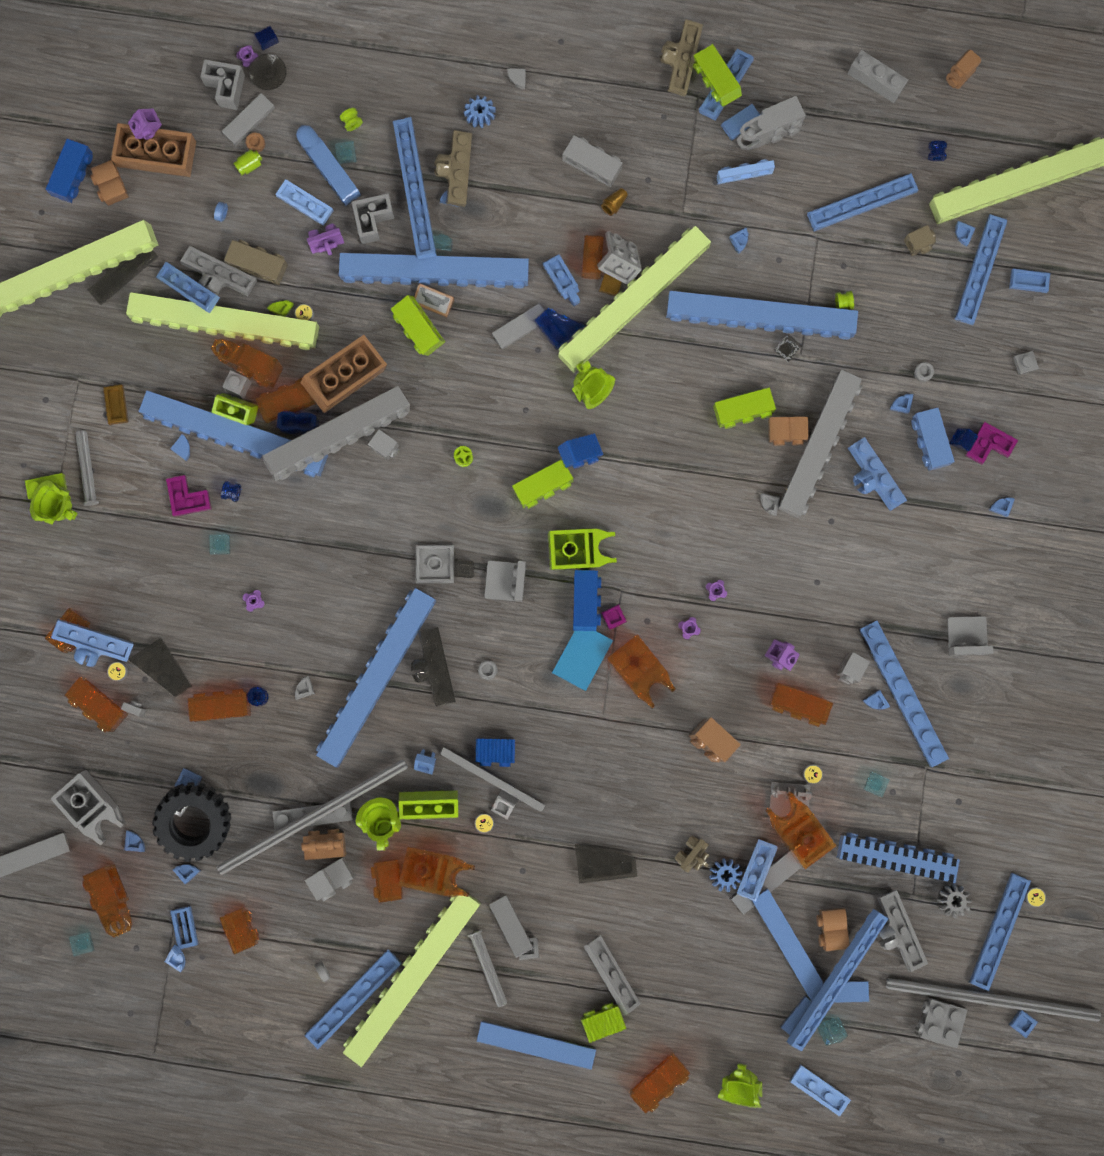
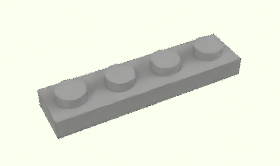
(286, 817)
(612, 975)

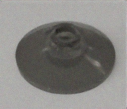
(267, 64)

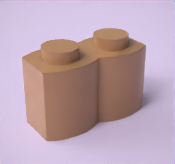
(963, 69)
(109, 183)
(788, 430)
(833, 929)

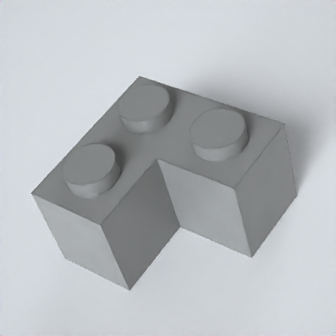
(227, 80)
(368, 213)
(330, 878)

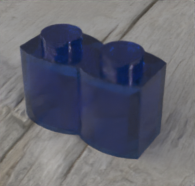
(294, 423)

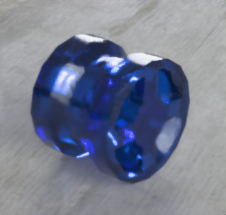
(937, 151)
(231, 491)
(260, 694)

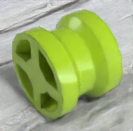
(351, 119)
(844, 301)
(462, 452)

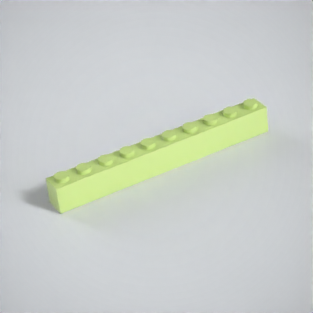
(1018, 181)
(76, 266)
(634, 299)
(223, 320)
(410, 979)

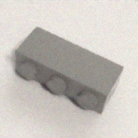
(877, 76)
(592, 161)

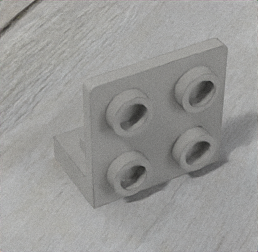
(621, 260)
(505, 581)
(968, 636)

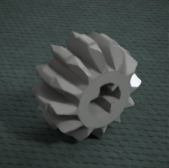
(957, 892)

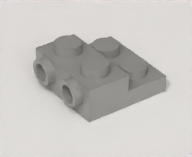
(941, 1022)

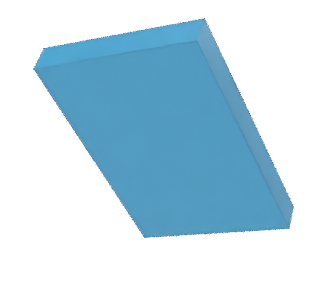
(582, 657)

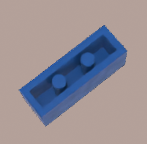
(69, 171)
(586, 600)

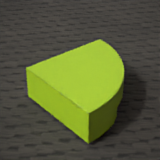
(281, 308)

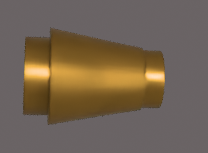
(613, 202)

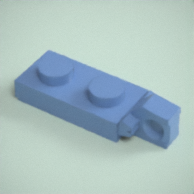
(562, 279)

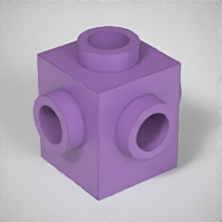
(144, 123)
(782, 655)

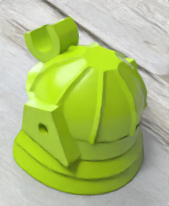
(592, 385)
(51, 503)
(379, 820)
(741, 1088)

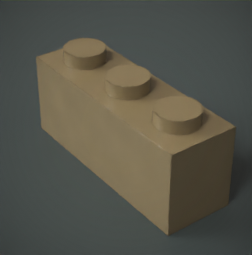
(256, 261)

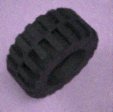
(184, 845)

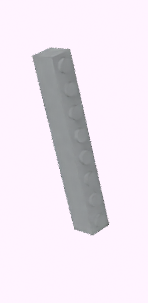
(336, 434)
(820, 443)

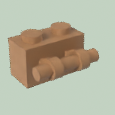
(324, 845)

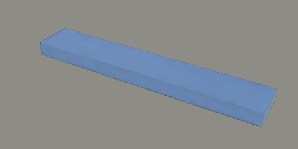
(862, 202)
(981, 269)
(999, 931)
(788, 943)
(353, 999)
(536, 1045)

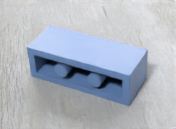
(932, 439)

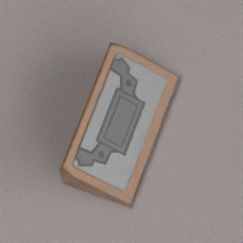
(434, 300)

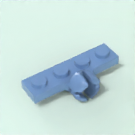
(875, 475)
(91, 643)

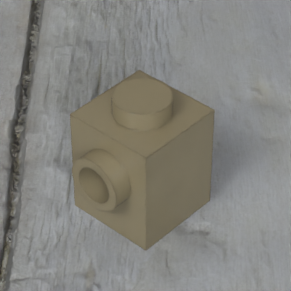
(920, 240)

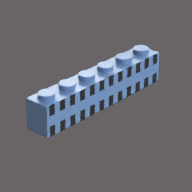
(898, 858)

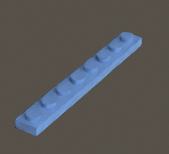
(414, 188)
(903, 694)
(837, 980)

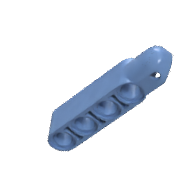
(327, 164)

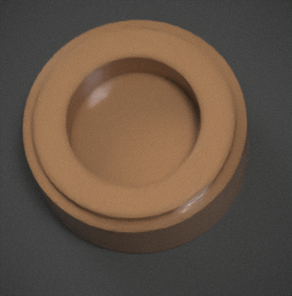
(255, 142)

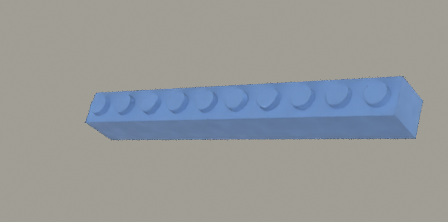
(434, 269)
(762, 314)
(216, 427)
(377, 676)

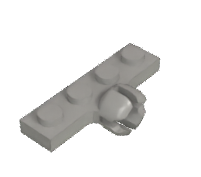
(217, 273)
(899, 932)

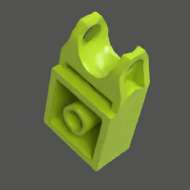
(585, 549)

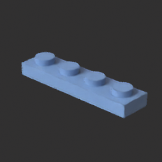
(738, 66)
(188, 287)

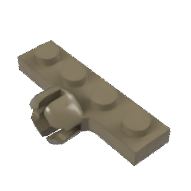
(681, 57)
(456, 168)

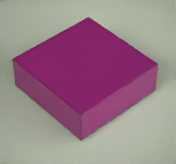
(614, 617)

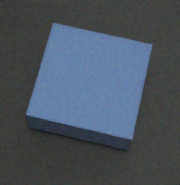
(1023, 1023)

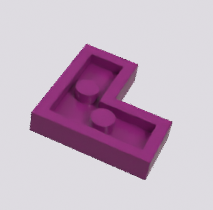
(988, 439)
(184, 502)

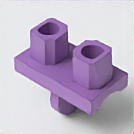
(326, 240)

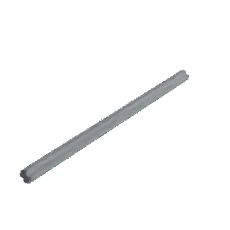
(312, 817)
(993, 999)

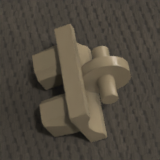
(688, 861)

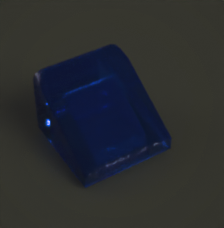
(266, 38)
(964, 439)

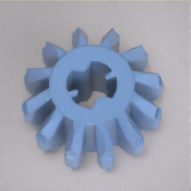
(486, 109)
(730, 879)

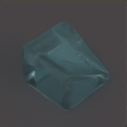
(832, 1031)

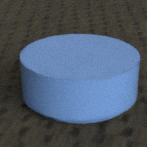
(221, 211)

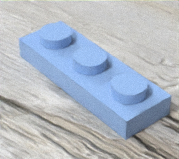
(745, 171)
(304, 202)
(757, 870)
(820, 1090)

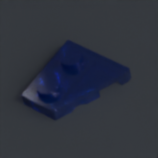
(556, 327)

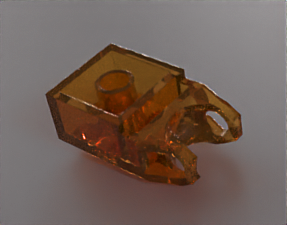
(249, 362)
(643, 676)
(796, 827)
(439, 876)
(108, 899)

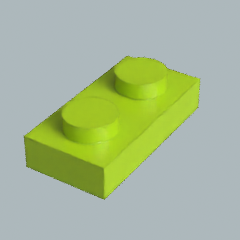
(31, 485)

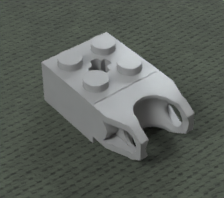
(773, 124)
(90, 812)

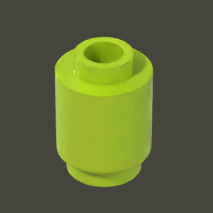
(248, 162)

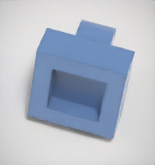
(425, 763)
(188, 776)

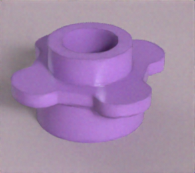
(247, 50)
(717, 585)
(258, 600)
(694, 628)

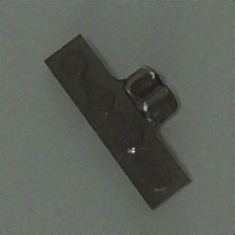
(119, 276)
(434, 667)

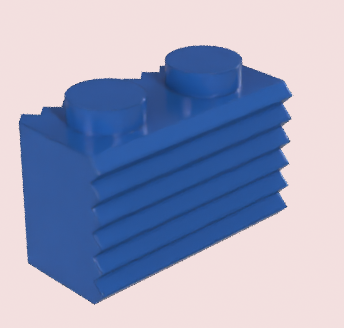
(580, 450)
(495, 751)

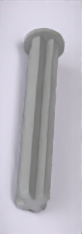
(86, 468)
(488, 967)

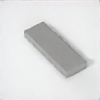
(248, 119)
(517, 327)
(511, 926)

